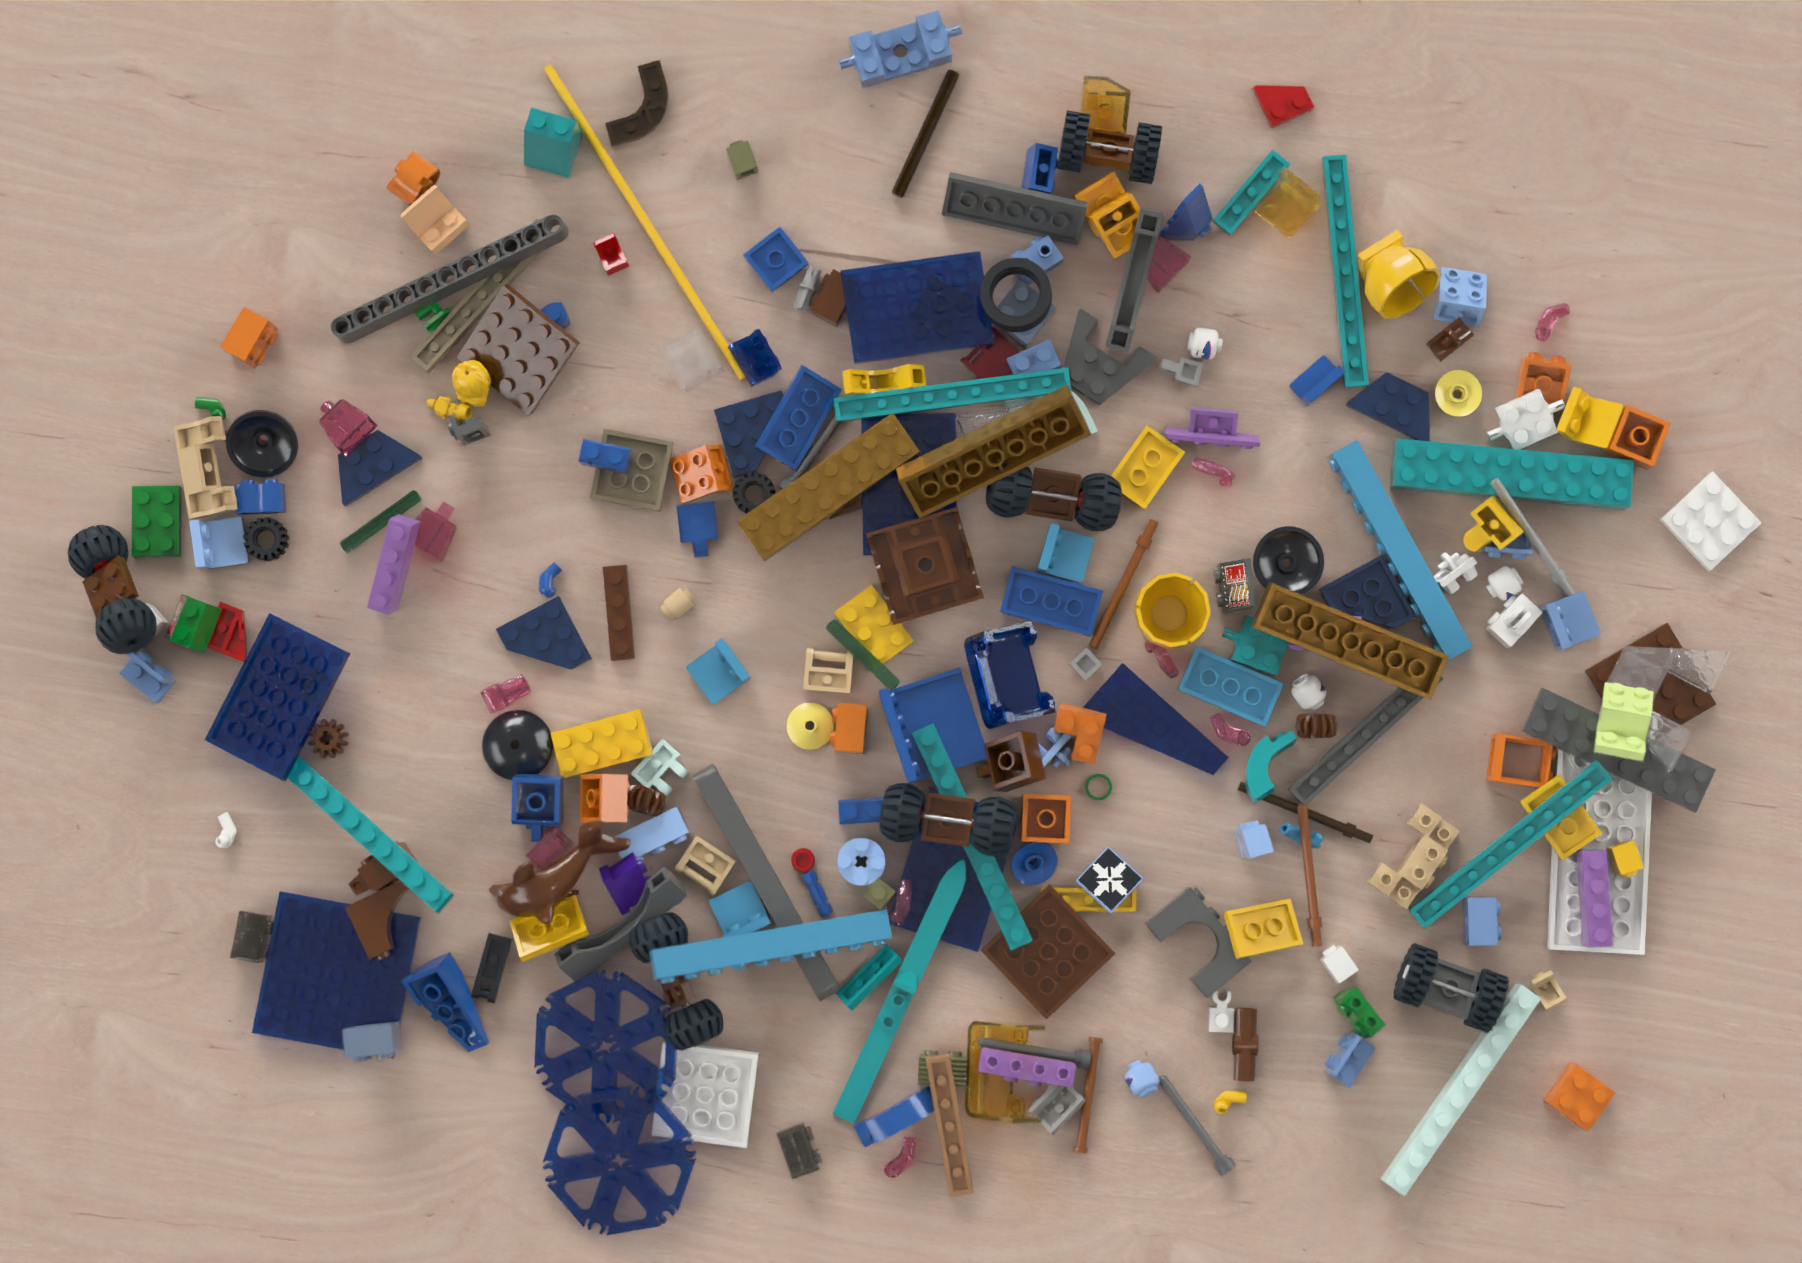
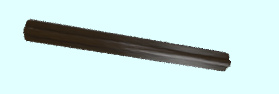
(925, 133)

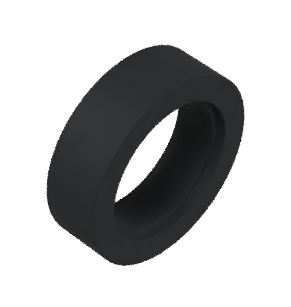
(1009, 267)

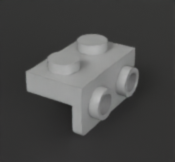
(1056, 1106)

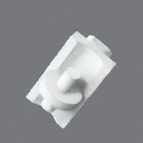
(1453, 567)

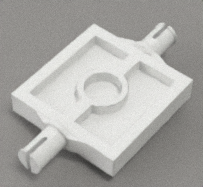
(1526, 419)

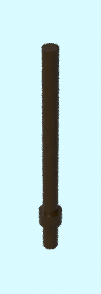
(1348, 829)

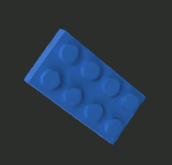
(798, 417)
(1051, 601)

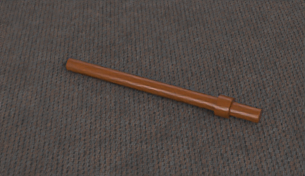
(1143, 543)
(1314, 920)

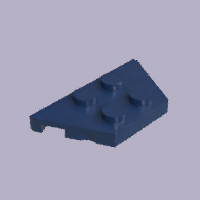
(1395, 405)
(372, 464)

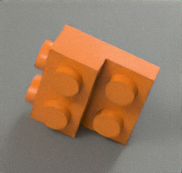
(1546, 374)

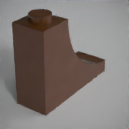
(373, 919)

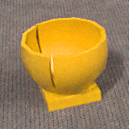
(1386, 276)
(1172, 610)

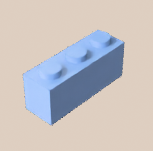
(655, 833)
(1253, 839)

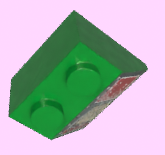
(193, 623)

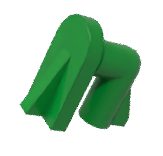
(434, 322)

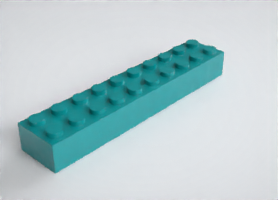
(1524, 473)

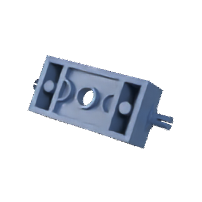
(925, 45)

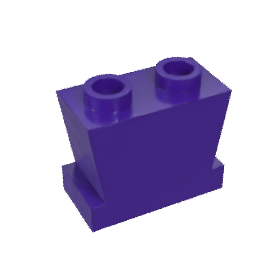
(625, 881)

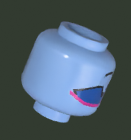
(1141, 1079)

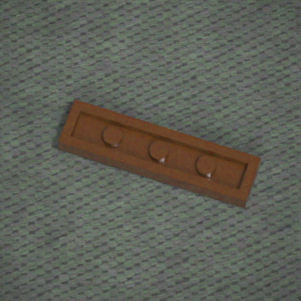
(618, 612)

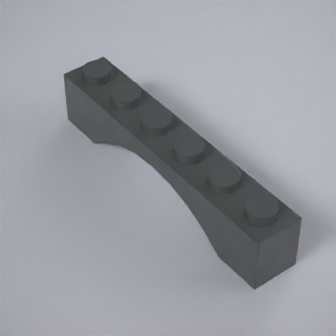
(1134, 279)
(586, 954)

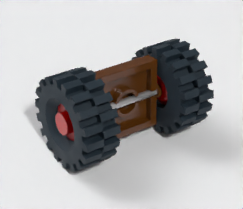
(1109, 148)

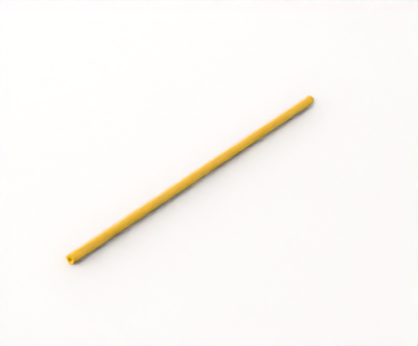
(643, 219)

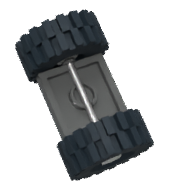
(1451, 988)

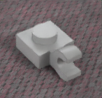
(1185, 371)

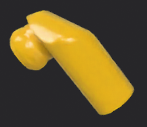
(1226, 1099)

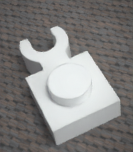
(1220, 1017)

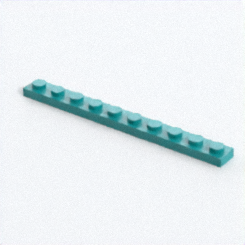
(1345, 271)
(950, 395)
(370, 835)
(1510, 844)
(983, 865)

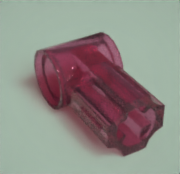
(500, 695)

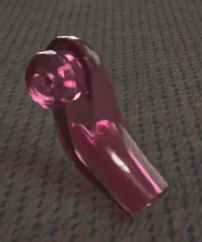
(1548, 318)
(1214, 469)
(1163, 659)
(1227, 733)
(902, 903)
(903, 1160)

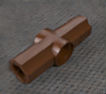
(1245, 1044)

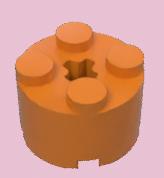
(413, 178)

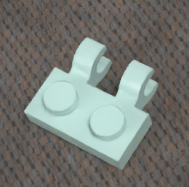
(654, 766)

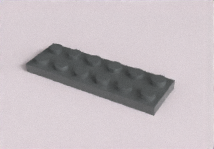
(1014, 208)

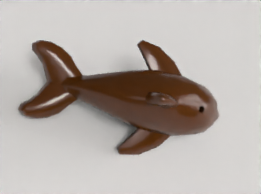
(544, 889)

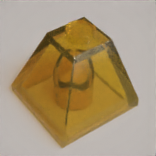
(1106, 103)

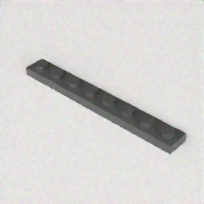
(1354, 744)

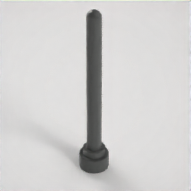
(813, 453)
(1081, 1058)
(1222, 1162)

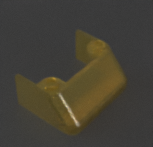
(989, 1094)

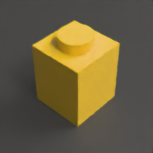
(1625, 858)

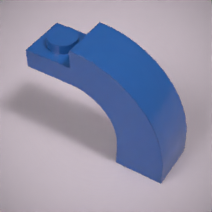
(896, 1117)

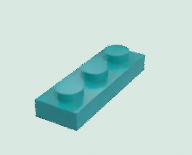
(869, 977)

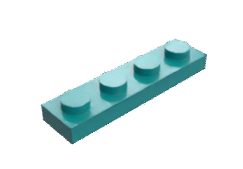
(1250, 193)

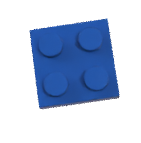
(776, 259)

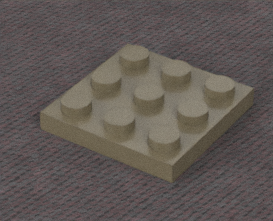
(646, 475)

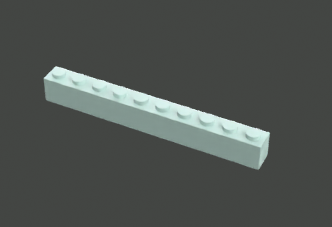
(1459, 1090)

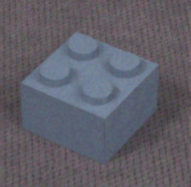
(1018, 302)
(372, 1039)

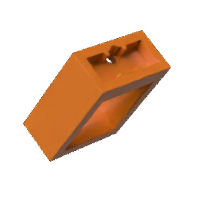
(1496, 756)

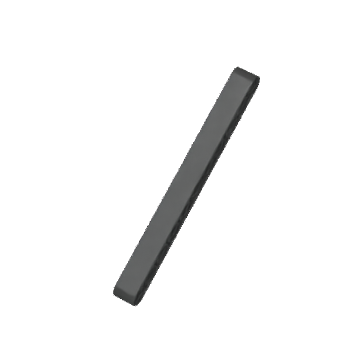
(438, 278)
(761, 873)

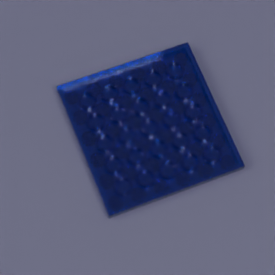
(322, 977)

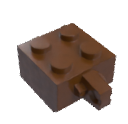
(1013, 761)
(374, 874)

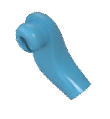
(1293, 833)

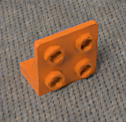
(701, 472)

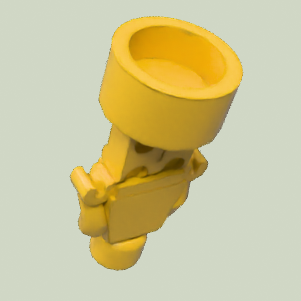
(444, 407)

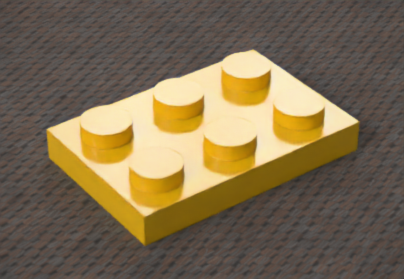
(1146, 466)
(871, 624)
(1572, 831)
(1263, 928)
(539, 938)

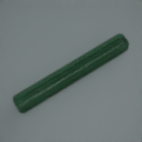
(380, 521)
(862, 654)

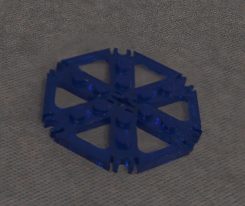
(605, 1024)
(622, 1143)

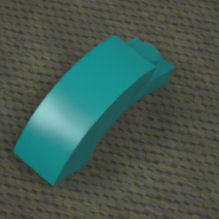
(1256, 774)

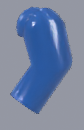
(546, 580)

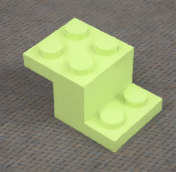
(1623, 721)

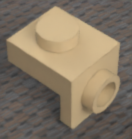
(1548, 990)

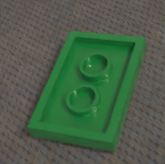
(156, 521)

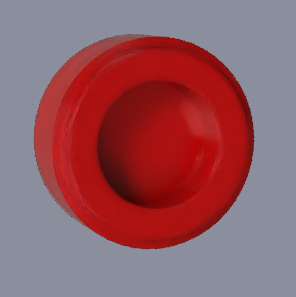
(803, 860)

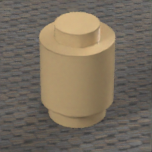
(678, 603)

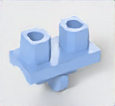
(1058, 740)

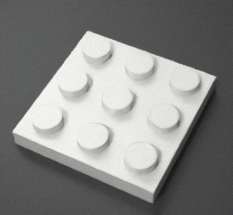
(1710, 521)

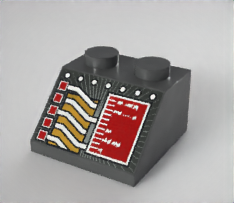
(1235, 585)

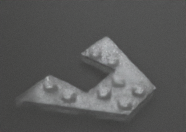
(1647, 669)

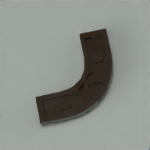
(649, 114)

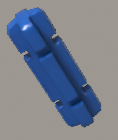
(817, 894)

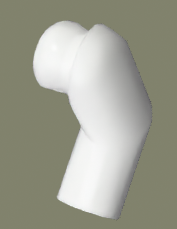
(228, 832)

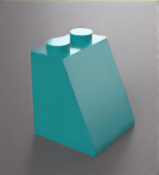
(551, 142)

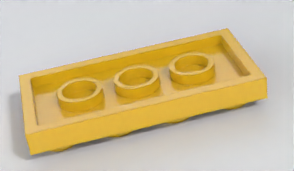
(601, 743)

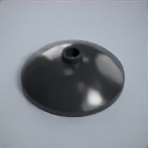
(261, 456)
(1296, 546)
(534, 741)

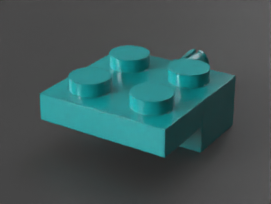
(1256, 648)

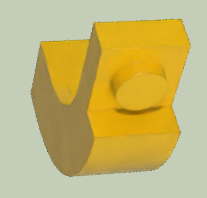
(872, 381)

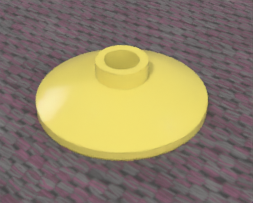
(1467, 386)
(813, 738)

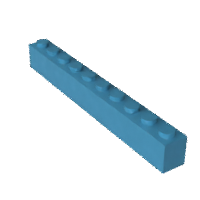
(1399, 550)
(770, 945)

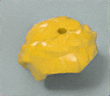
(471, 387)

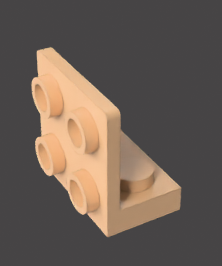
(434, 220)

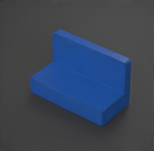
(1316, 380)

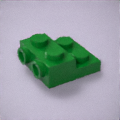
(1360, 1013)

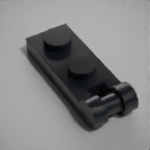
(491, 967)

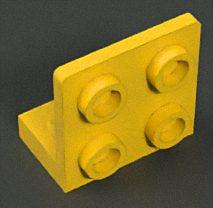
(1590, 419)

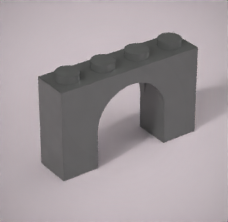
(1190, 908)

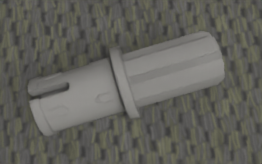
(807, 289)

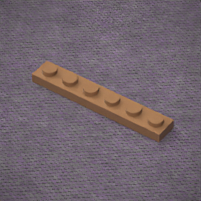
(949, 1125)

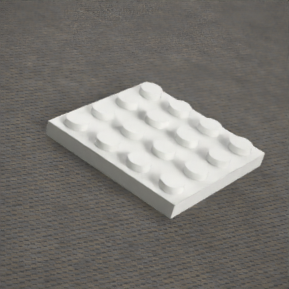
(711, 1094)

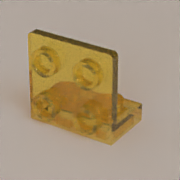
(1289, 204)

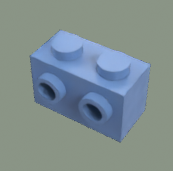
(1041, 252)
(1481, 921)

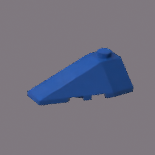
(1190, 218)
(444, 992)

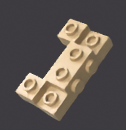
(200, 468)
(1420, 862)

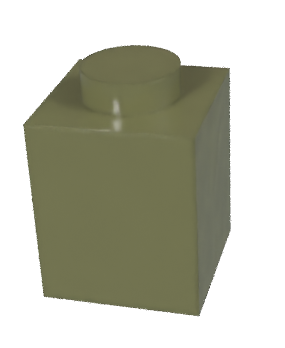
(742, 159)
(879, 893)

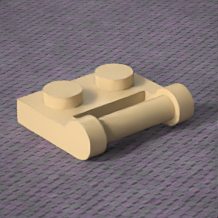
(824, 678)
(708, 858)

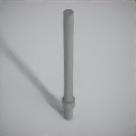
(1556, 573)

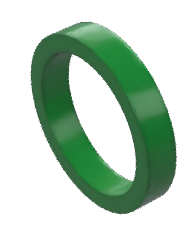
(1098, 775)

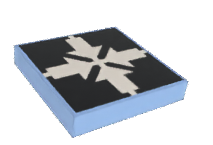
(1109, 880)

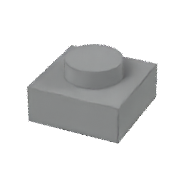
(1085, 664)

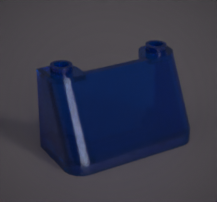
(1006, 675)

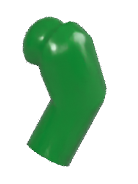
(212, 405)

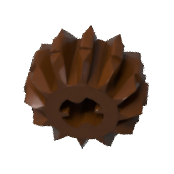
(1316, 725)
(335, 743)
(645, 800)

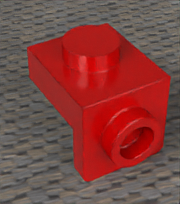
(611, 254)

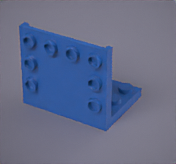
(939, 701)

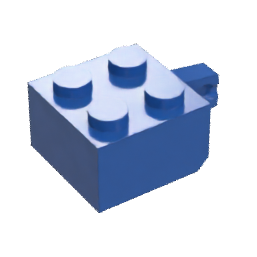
(537, 802)

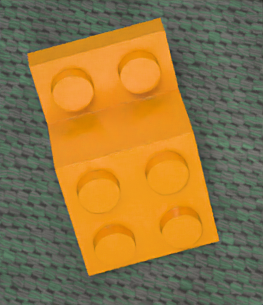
(1110, 213)

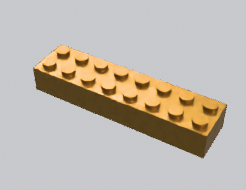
(971, 459)
(828, 487)
(1349, 641)

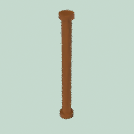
(1088, 1095)

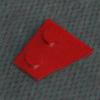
(1282, 102)
(229, 633)

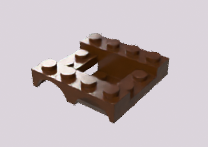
(897, 556)

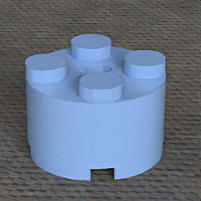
(860, 875)

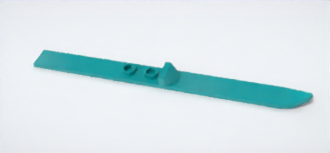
(901, 993)

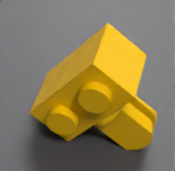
(1492, 525)

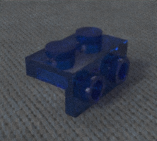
(755, 358)

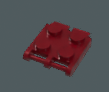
(991, 359)

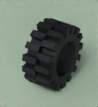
(746, 481)
(253, 532)

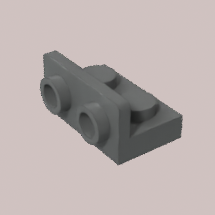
(470, 431)

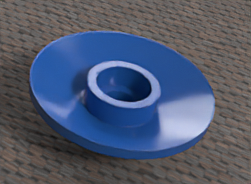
(1039, 869)

